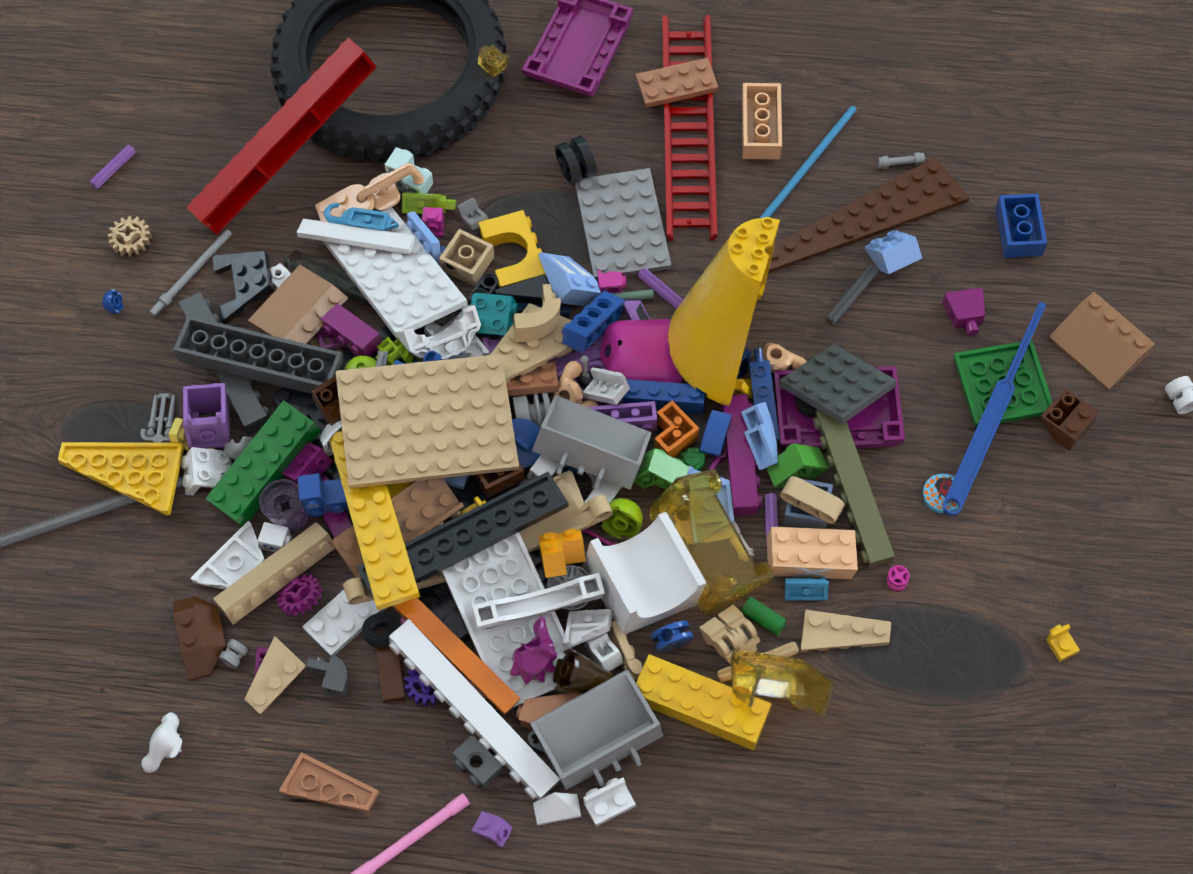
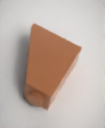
(537, 707)

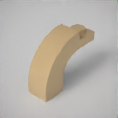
(540, 323)

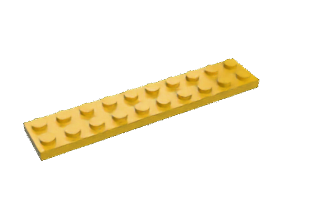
(378, 537)

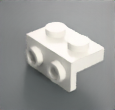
(606, 386)

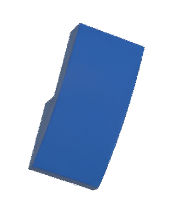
(715, 433)

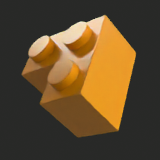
(561, 549)

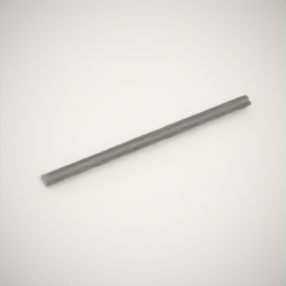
(68, 519)

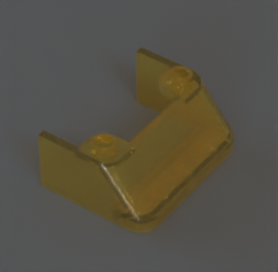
(780, 678)

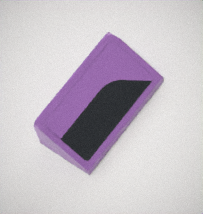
(635, 310)

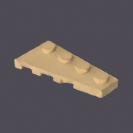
(831, 630)

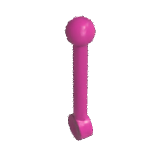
(587, 531)

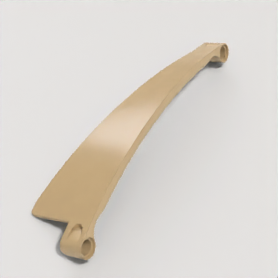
(576, 516)

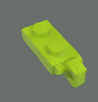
(416, 202)

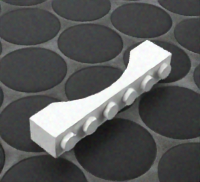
(539, 602)

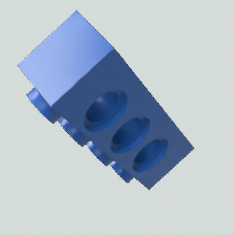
(592, 321)

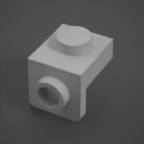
(471, 214)

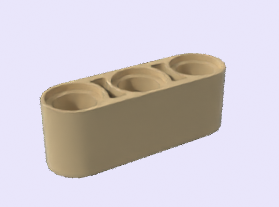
(812, 499)

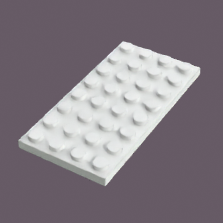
(400, 286)
(498, 574)

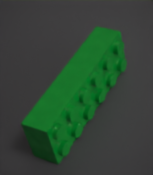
(262, 462)

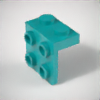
(495, 313)

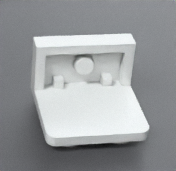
(203, 468)

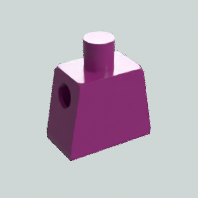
(965, 309)

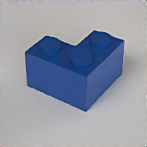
(320, 495)

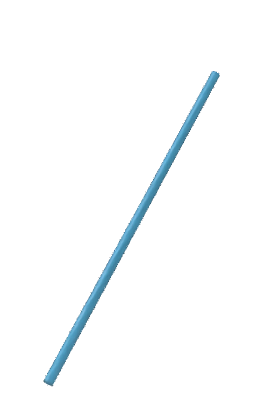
(809, 162)

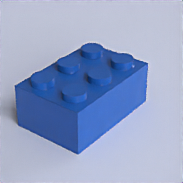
(1021, 225)

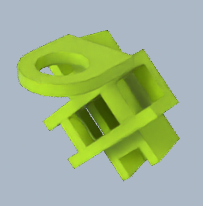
(396, 351)

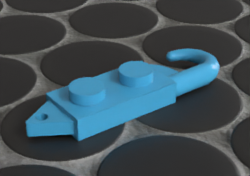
(361, 218)

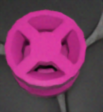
(897, 573)

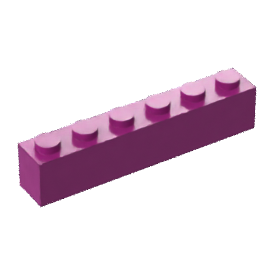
(741, 460)

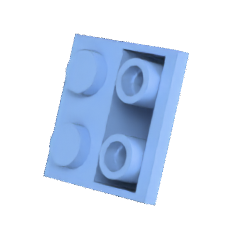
(894, 251)

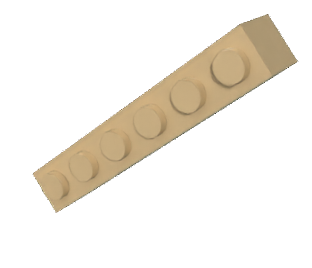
(274, 573)

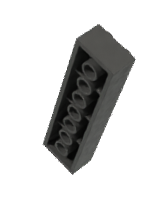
(255, 355)

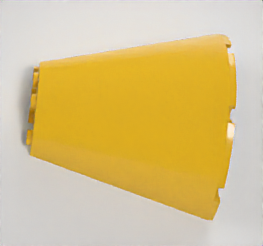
(716, 314)

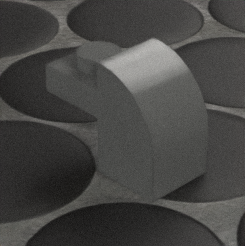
(335, 675)

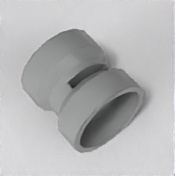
(233, 654)

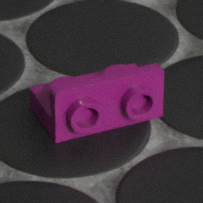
(308, 461)

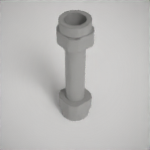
(884, 162)

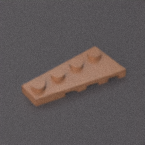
(324, 784)

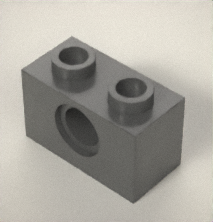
(474, 750)

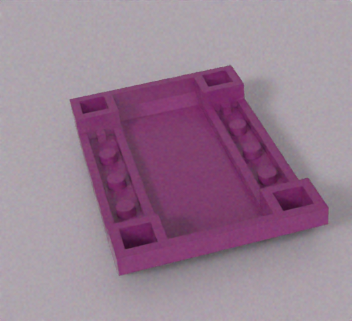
(579, 44)
(872, 427)

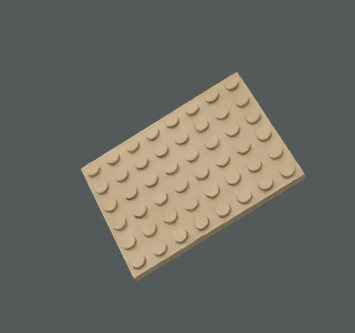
(426, 421)

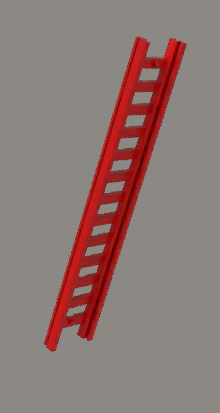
(708, 142)

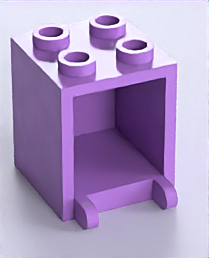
(206, 431)

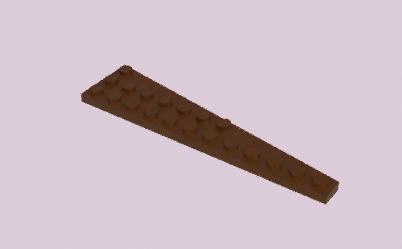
(899, 201)

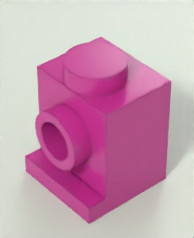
(434, 220)
(611, 281)

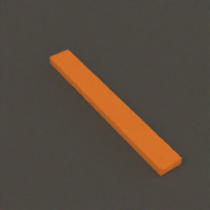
(459, 655)

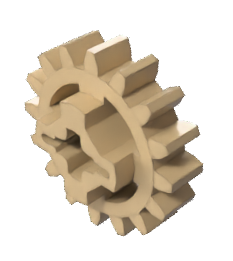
(131, 235)

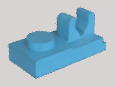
(806, 589)

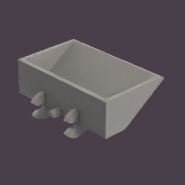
(591, 442)
(597, 730)

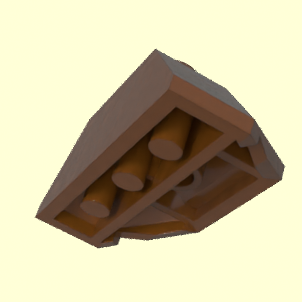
(199, 635)

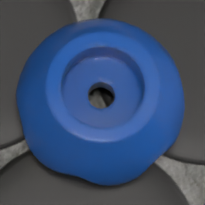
(112, 301)

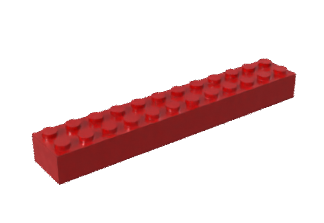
(282, 136)

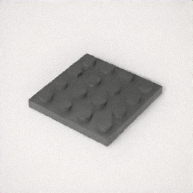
(838, 383)

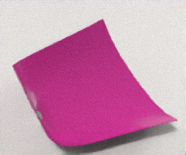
(643, 351)

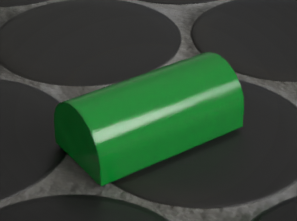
(764, 616)

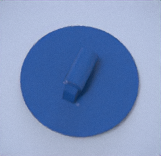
(525, 438)

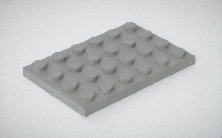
(622, 223)

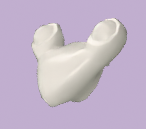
(163, 743)

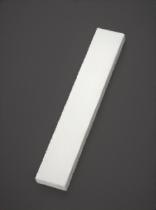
(356, 236)

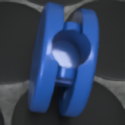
(672, 636)

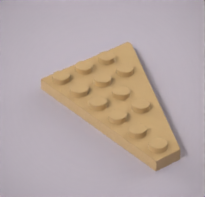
(525, 357)

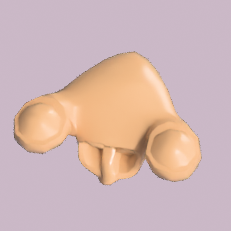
(781, 358)
(569, 388)

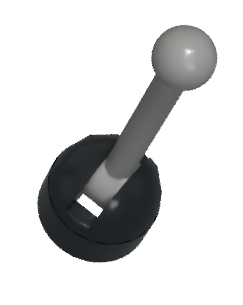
(583, 379)

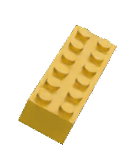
(701, 702)

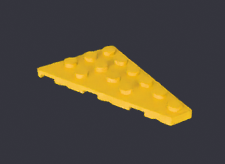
(134, 469)

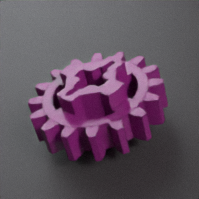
(300, 595)

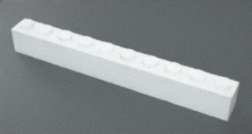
(473, 710)

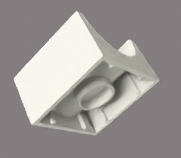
(646, 575)

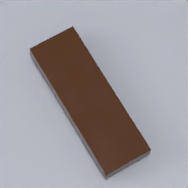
(390, 674)

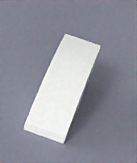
(604, 652)

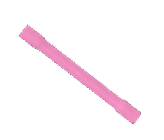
(449, 810)

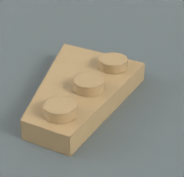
(274, 675)

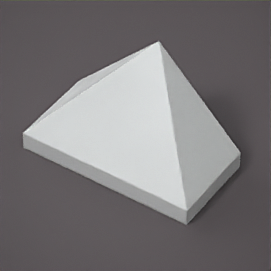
(556, 808)

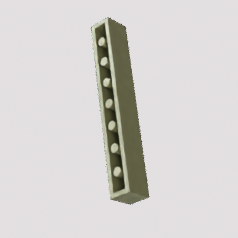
(854, 490)

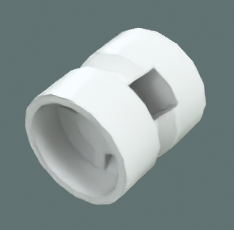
(1182, 393)

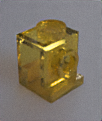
(492, 60)

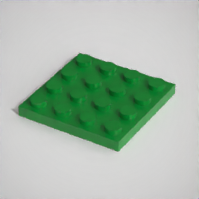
(984, 367)

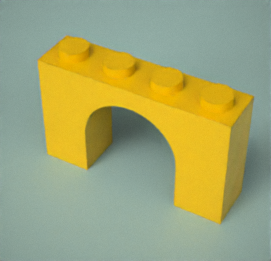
(514, 229)

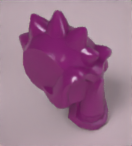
(536, 656)

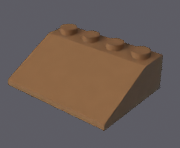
(297, 306)
(1102, 341)

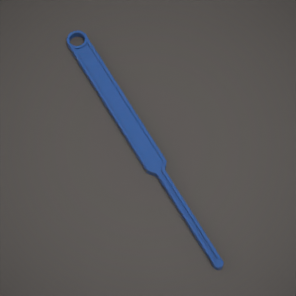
(988, 424)

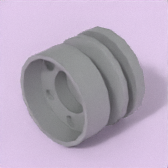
(534, 412)

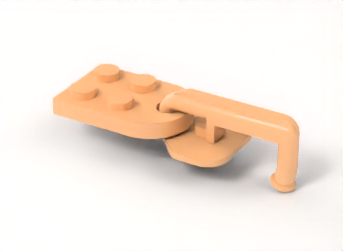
(378, 195)

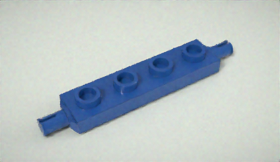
(763, 387)

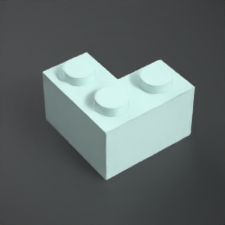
(401, 157)

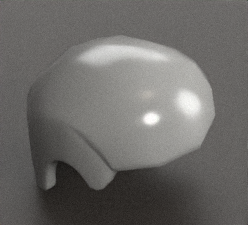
(234, 449)

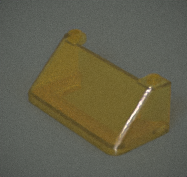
(711, 540)

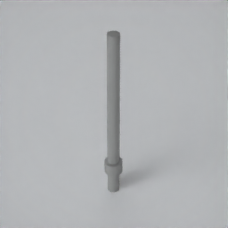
(165, 299)

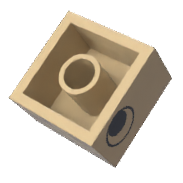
(466, 257)

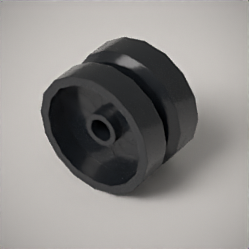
(575, 159)

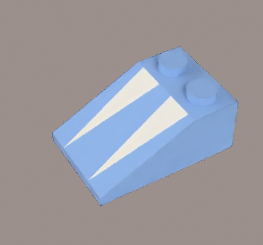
(569, 279)

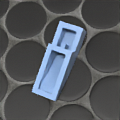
(761, 435)

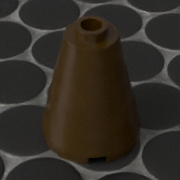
(578, 673)

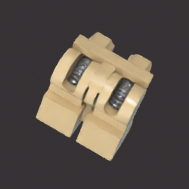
(730, 633)

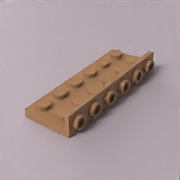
(418, 510)

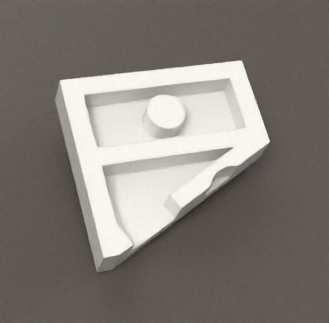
(586, 625)

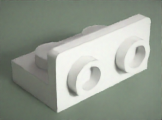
(608, 801)

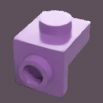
(492, 828)

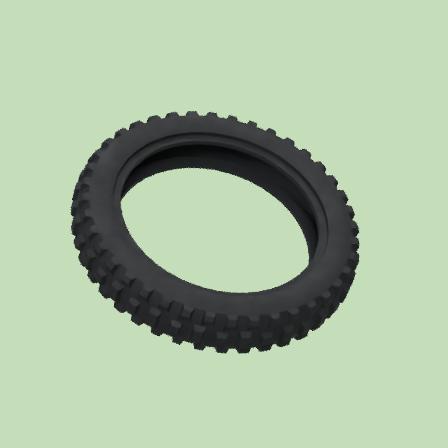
(416, 130)

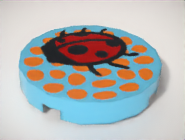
(936, 491)

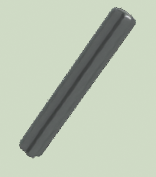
(850, 296)

